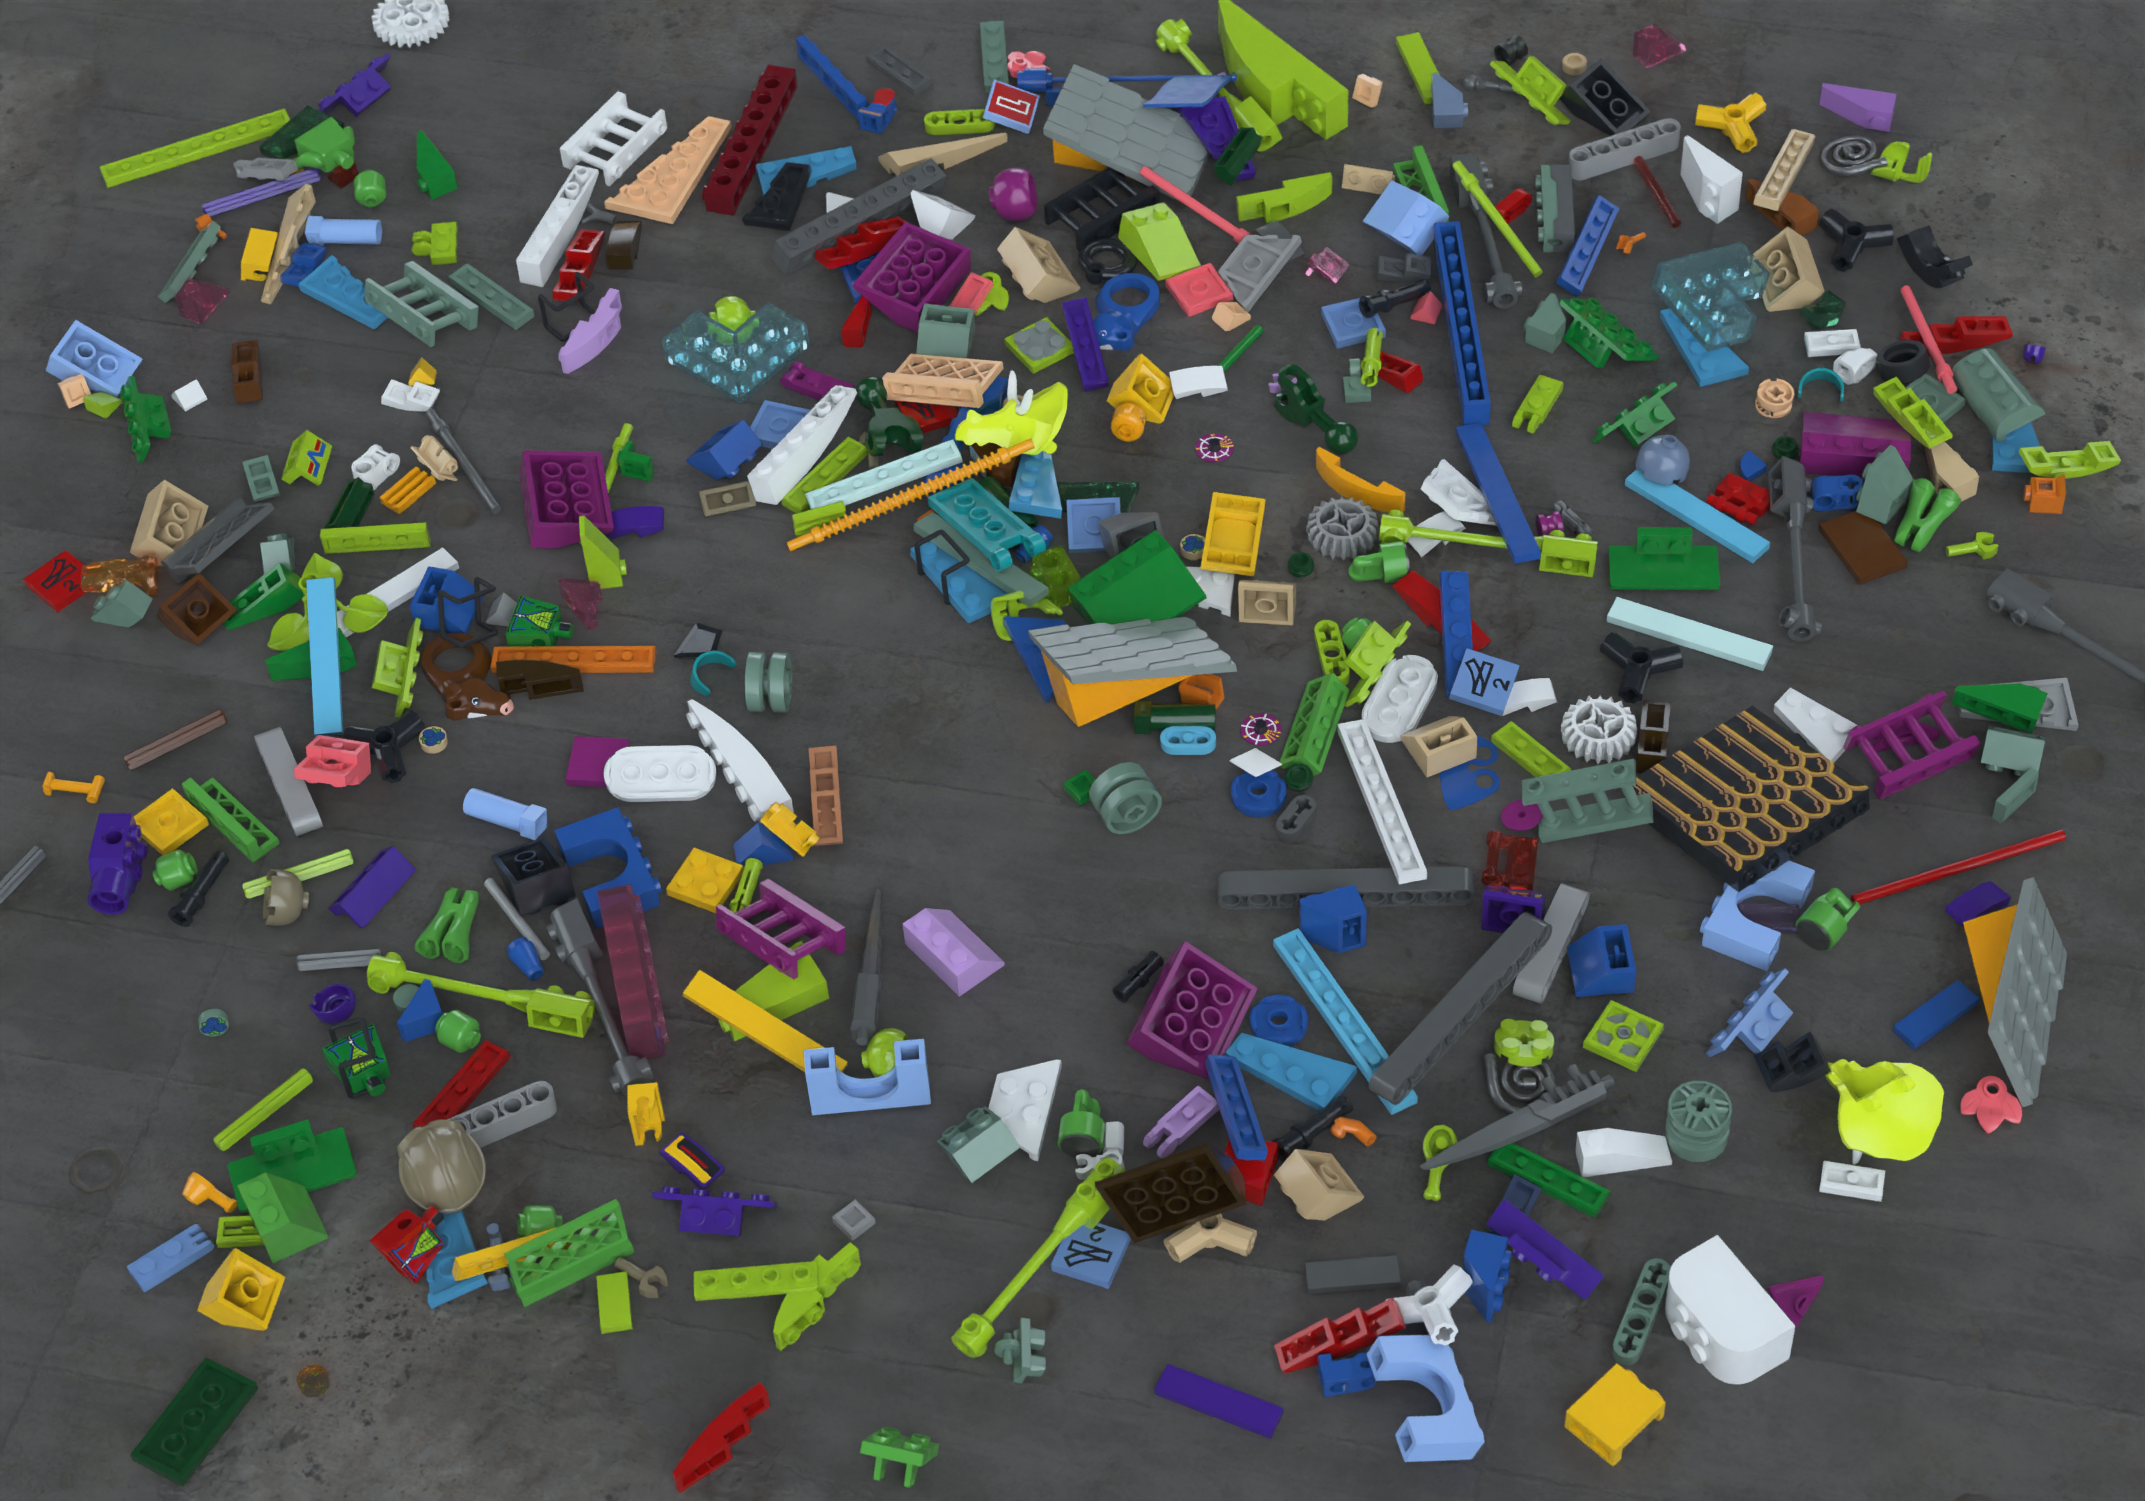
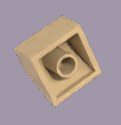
(1266, 602)
(1317, 1184)

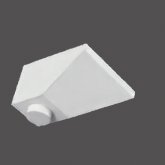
(940, 215)

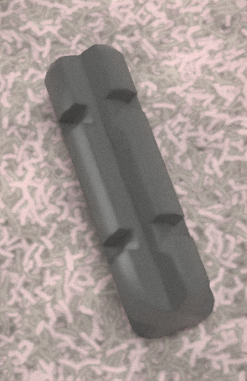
(1572, 519)

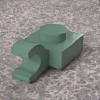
(1353, 388)

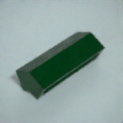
(1237, 154)
(351, 505)

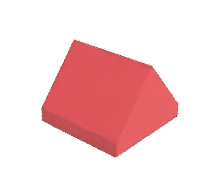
(1427, 309)

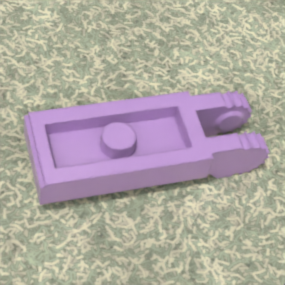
(1182, 1121)

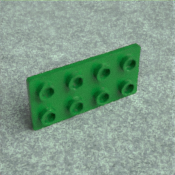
(1598, 333)
(1663, 562)
(296, 1156)

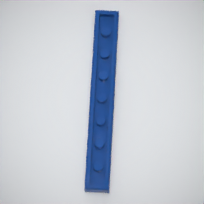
(1498, 493)

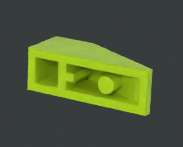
(601, 556)

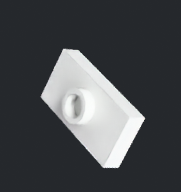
(1831, 342)
(1852, 1181)

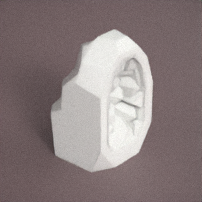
(1855, 365)

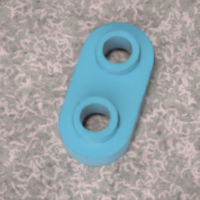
(1188, 740)

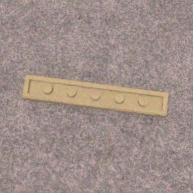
(1784, 170)

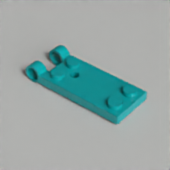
(985, 522)

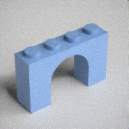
(1745, 940)
(835, 1092)
(1433, 1365)

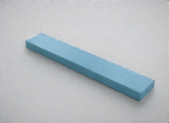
(1700, 516)
(324, 657)

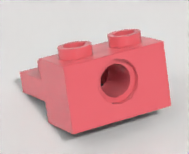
(335, 762)

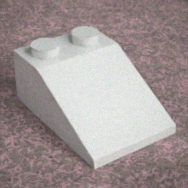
(1710, 180)

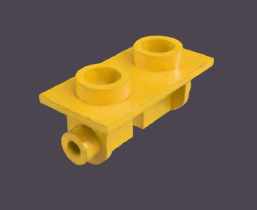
(780, 822)

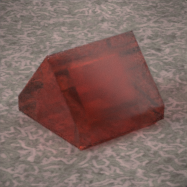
(342, 177)

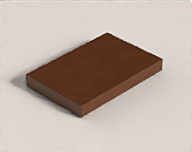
(1863, 546)

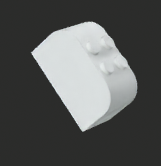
(1726, 1315)

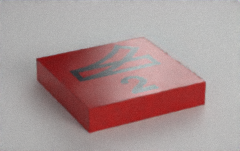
(928, 415)
(57, 581)

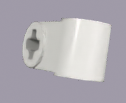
(373, 466)

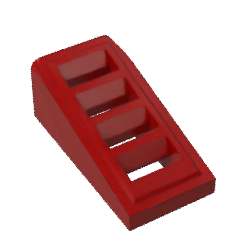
(856, 326)
(1400, 372)

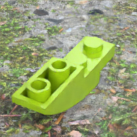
(1294, 198)
(807, 1308)

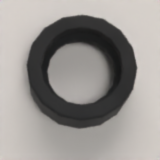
(1911, 352)

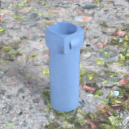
(342, 231)
(526, 819)

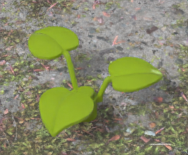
(362, 614)

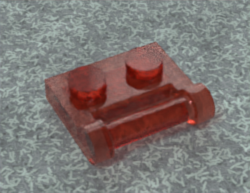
(1519, 865)

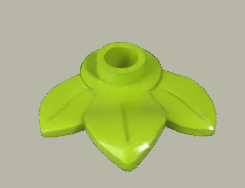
(997, 296)

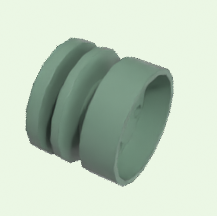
(1698, 1121)

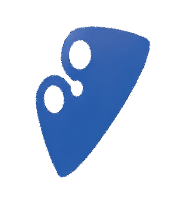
(1459, 782)

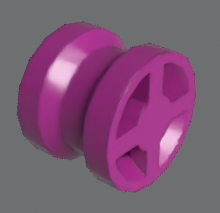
(1548, 523)

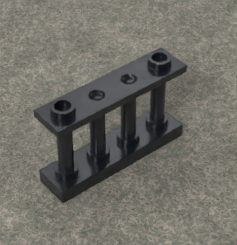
(1104, 224)

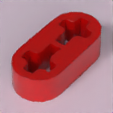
(1514, 205)

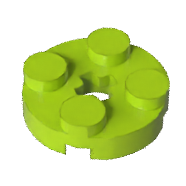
(1513, 1033)

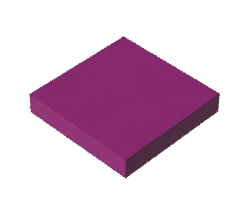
(589, 760)

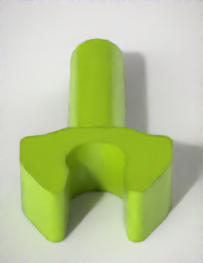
(1979, 545)

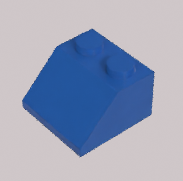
(726, 451)

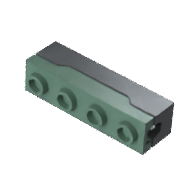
(1556, 208)

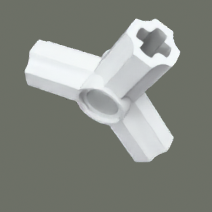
(1434, 1303)

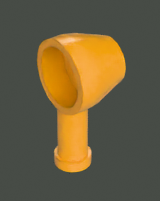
(199, 1190)

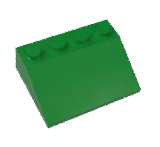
(1137, 585)

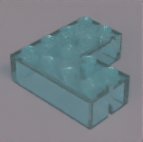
(1710, 293)
(740, 359)

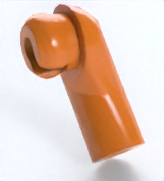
(1354, 1127)

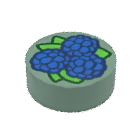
(213, 1022)

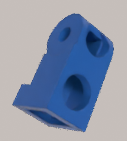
(1345, 1374)

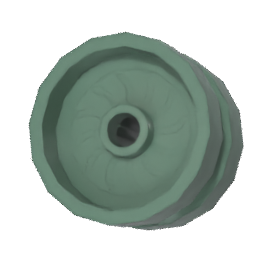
(768, 681)
(1125, 798)

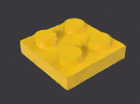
(170, 822)
(705, 880)

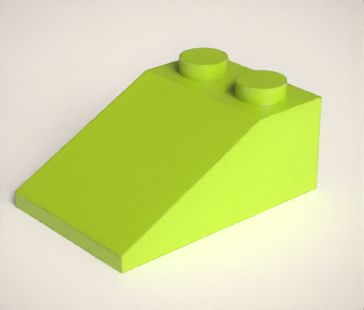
(1158, 241)

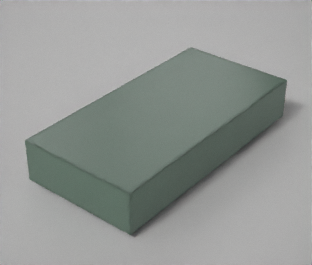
(2015, 795)

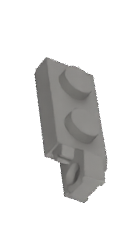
(265, 168)

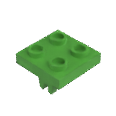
(890, 1445)

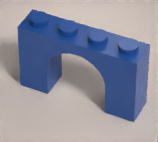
(609, 836)

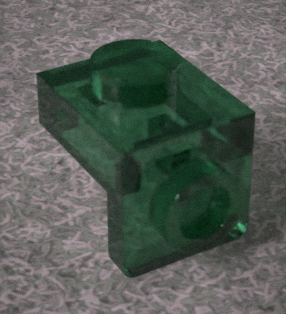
(1825, 312)

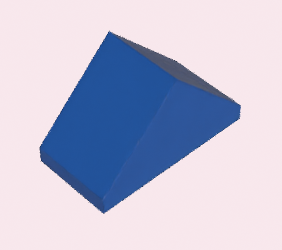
(762, 845)
(421, 1014)

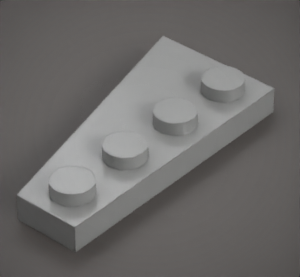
(2057, 710)

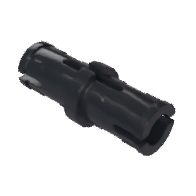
(1138, 976)

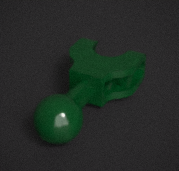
(1307, 406)
(886, 424)

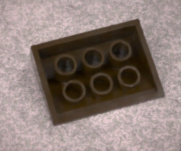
(1174, 1191)

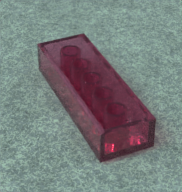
(633, 972)

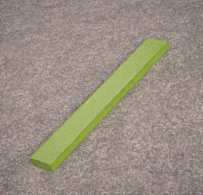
(193, 148)

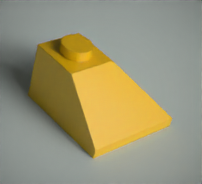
(1144, 386)
(242, 1293)

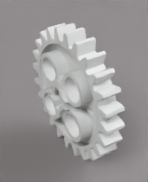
(410, 20)

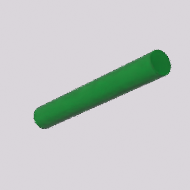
(1241, 347)

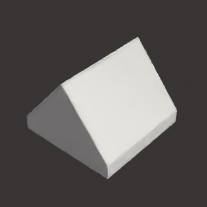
(189, 395)

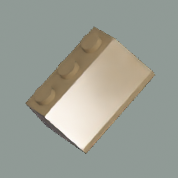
(1036, 266)
(1792, 272)
(167, 521)

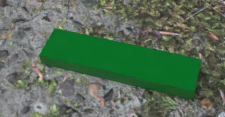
(1552, 1178)

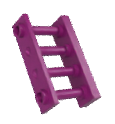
(1913, 770)
(788, 909)

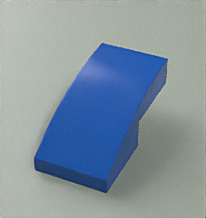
(305, 261)

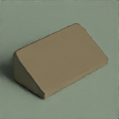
(727, 498)

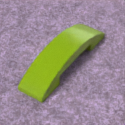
(2074, 464)

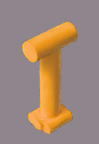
(92, 789)

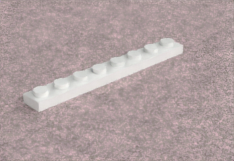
(1382, 802)

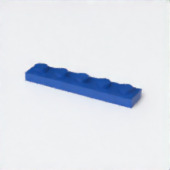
(830, 76)
(1587, 245)
(1455, 622)
(1236, 1107)

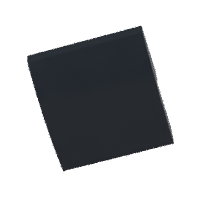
(1793, 1065)

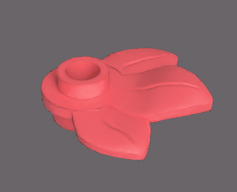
(1018, 61)
(1991, 1108)

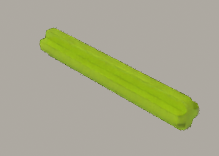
(303, 871)
(263, 1109)

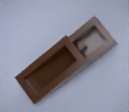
(247, 371)

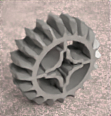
(1342, 528)

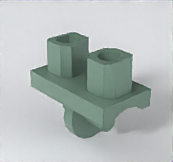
(1017, 1348)

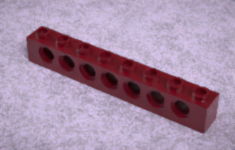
(750, 140)

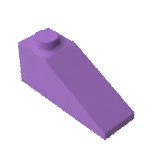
(1862, 106)

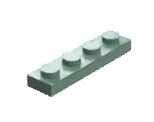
(993, 53)
(193, 257)
(491, 296)

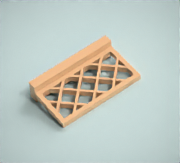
(941, 390)

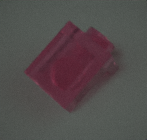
(1327, 265)

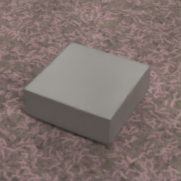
(853, 1220)

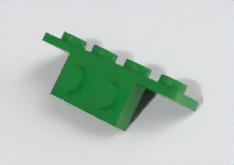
(145, 417)
(1643, 421)

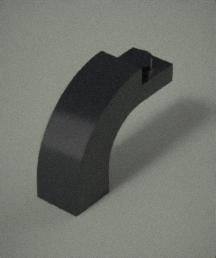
(1929, 261)

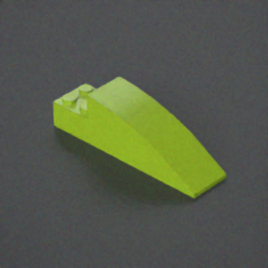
(1278, 75)

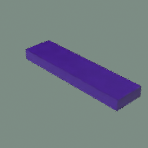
(1085, 344)
(1219, 1401)

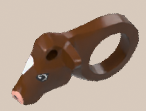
(465, 689)

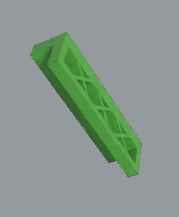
(1422, 177)
(1318, 723)
(228, 823)

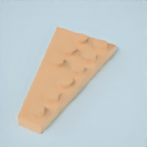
(671, 178)

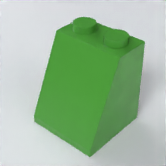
(282, 1215)

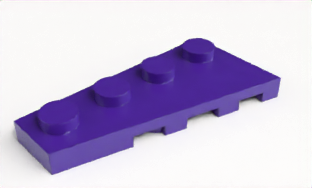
(1215, 129)

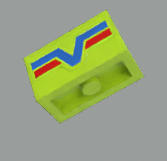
(307, 459)

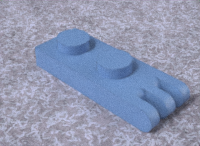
(170, 1257)

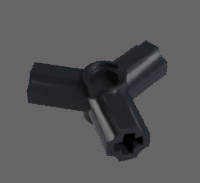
(1853, 237)
(1639, 664)
(387, 741)

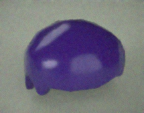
(334, 1004)

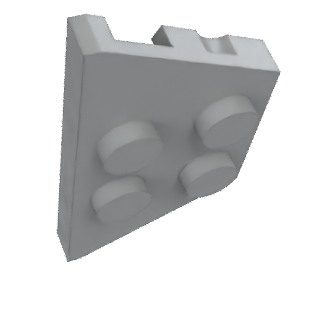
(1256, 265)

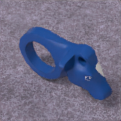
(1119, 324)

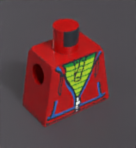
(410, 1242)

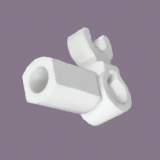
(1112, 1148)

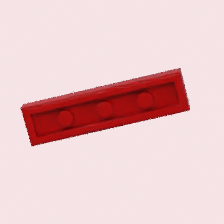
(465, 1084)

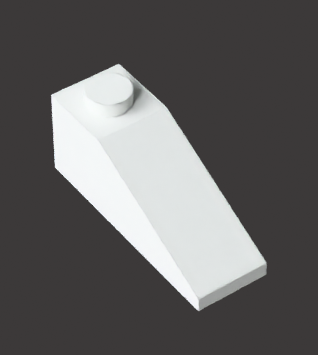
(1619, 1151)

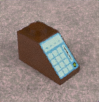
(1004, 473)

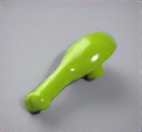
(1436, 1141)

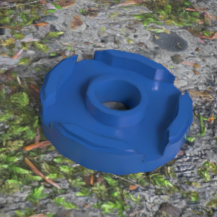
(1258, 805)
(1279, 1006)

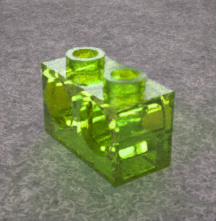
(1056, 572)

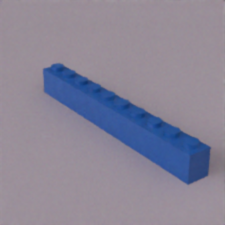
(1461, 324)

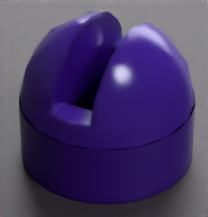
(2034, 351)

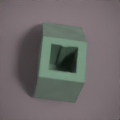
(1546, 326)
(278, 549)
(121, 606)

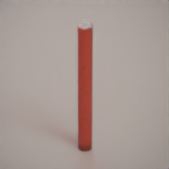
(1657, 191)

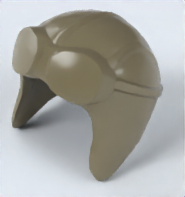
(441, 1167)

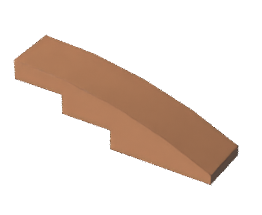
(826, 795)

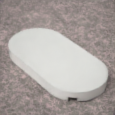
(1400, 698)
(660, 773)

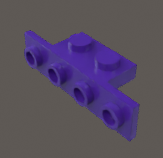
(362, 91)
(713, 1214)
(1544, 1250)

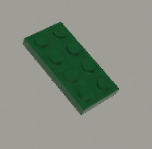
(194, 1421)

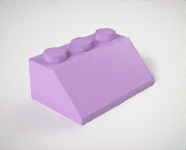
(950, 949)

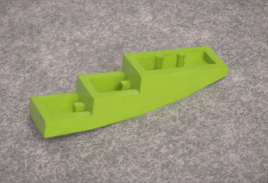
(1912, 413)

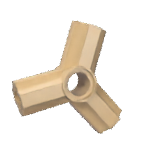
(1223, 1234)

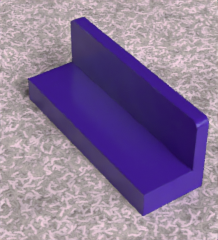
(373, 887)

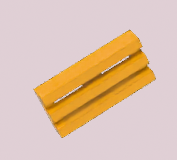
(405, 487)

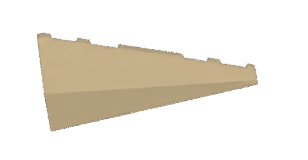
(945, 154)
(291, 230)

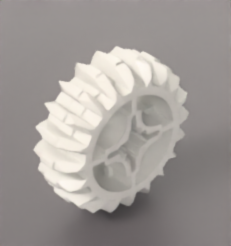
(1599, 729)

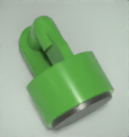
(1388, 564)
(1822, 924)
(1083, 1128)

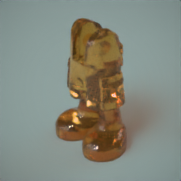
(102, 576)

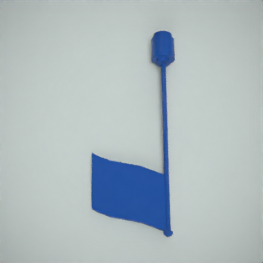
(1178, 92)

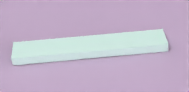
(887, 476)
(1689, 633)

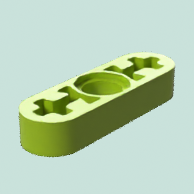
(979, 124)
(1336, 644)

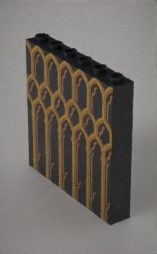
(1749, 798)

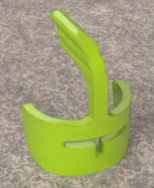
(1898, 153)
(999, 604)

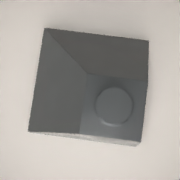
(1126, 529)

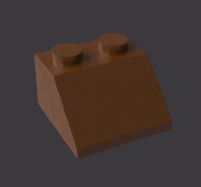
(195, 610)

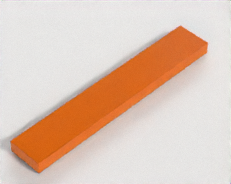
(585, 658)

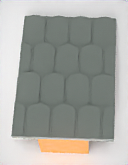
(1106, 126)
(1113, 665)
(2019, 977)

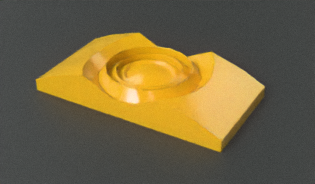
(1233, 534)

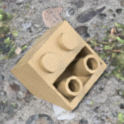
(1441, 744)

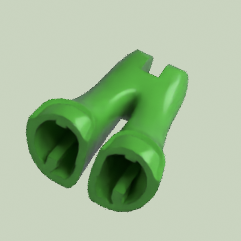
(1920, 497)
(459, 918)

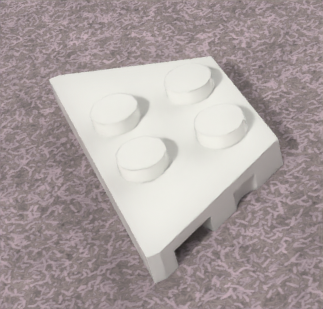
(1457, 495)
(1025, 1102)

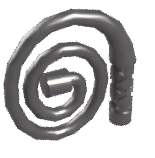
(1858, 166)
(1527, 1083)

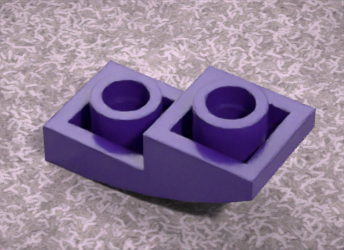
(640, 519)
(1977, 902)

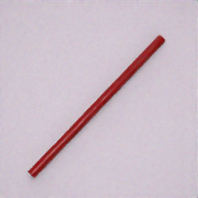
(1959, 867)

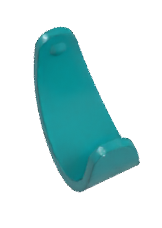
(1822, 374)
(705, 658)

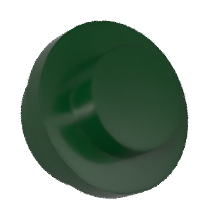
(1786, 447)
(1300, 564)
(1299, 777)

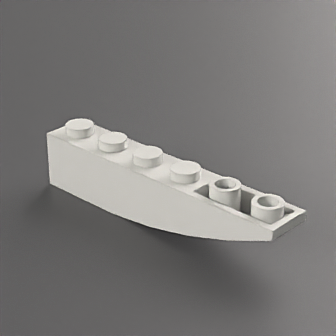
(556, 227)
(800, 447)
(741, 762)

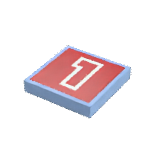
(1011, 106)

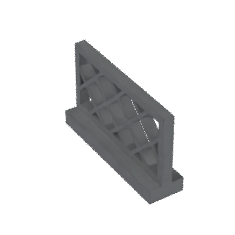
(214, 538)

